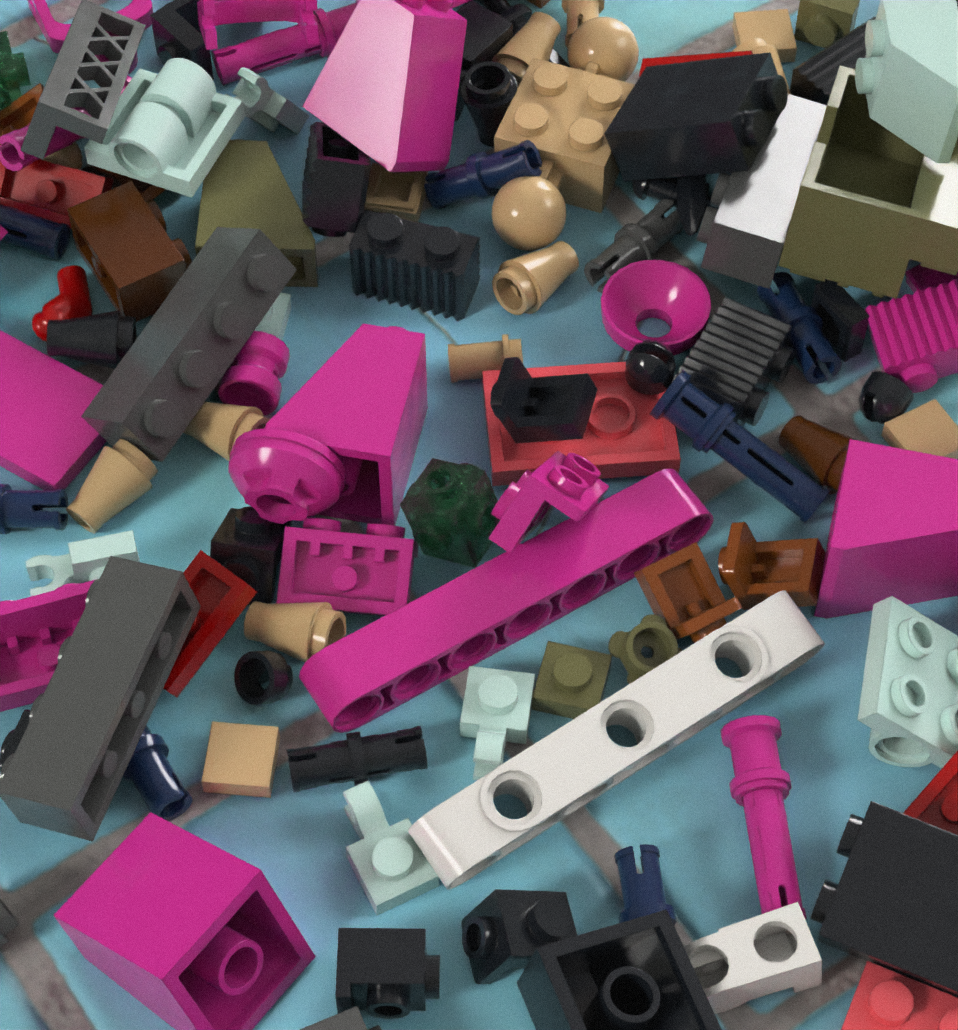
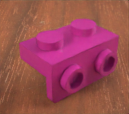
(561, 482)
(32, 638)

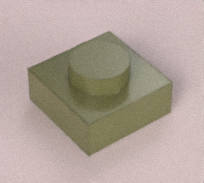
(825, 20)
(570, 680)

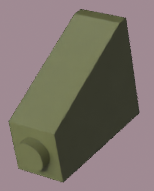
(251, 192)

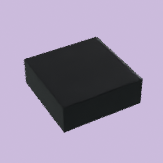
(842, 319)

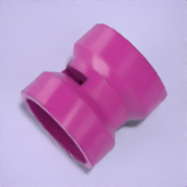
(255, 373)

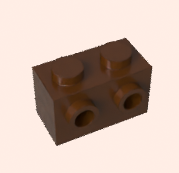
(128, 249)

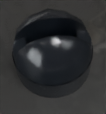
(650, 367)
(884, 397)
(258, 668)

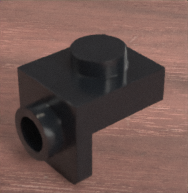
(179, 34)
(542, 406)
(250, 549)
(510, 927)

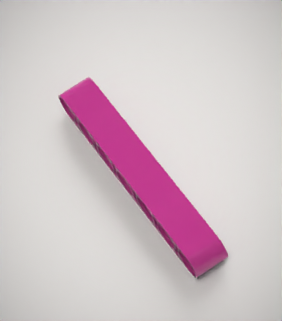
(503, 601)

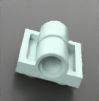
(168, 128)
(910, 687)

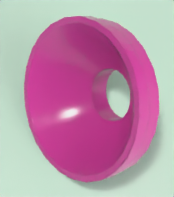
(655, 291)
(285, 474)

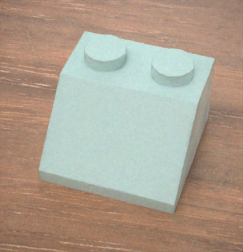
(913, 73)

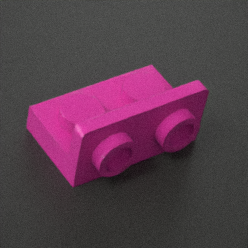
(346, 569)

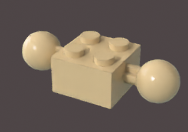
(566, 120)

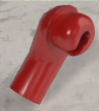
(70, 303)

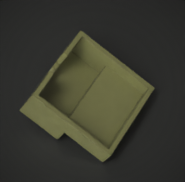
(870, 203)

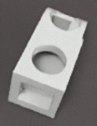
(756, 958)

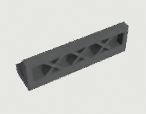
(79, 64)

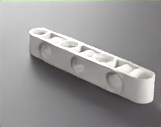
(583, 762)

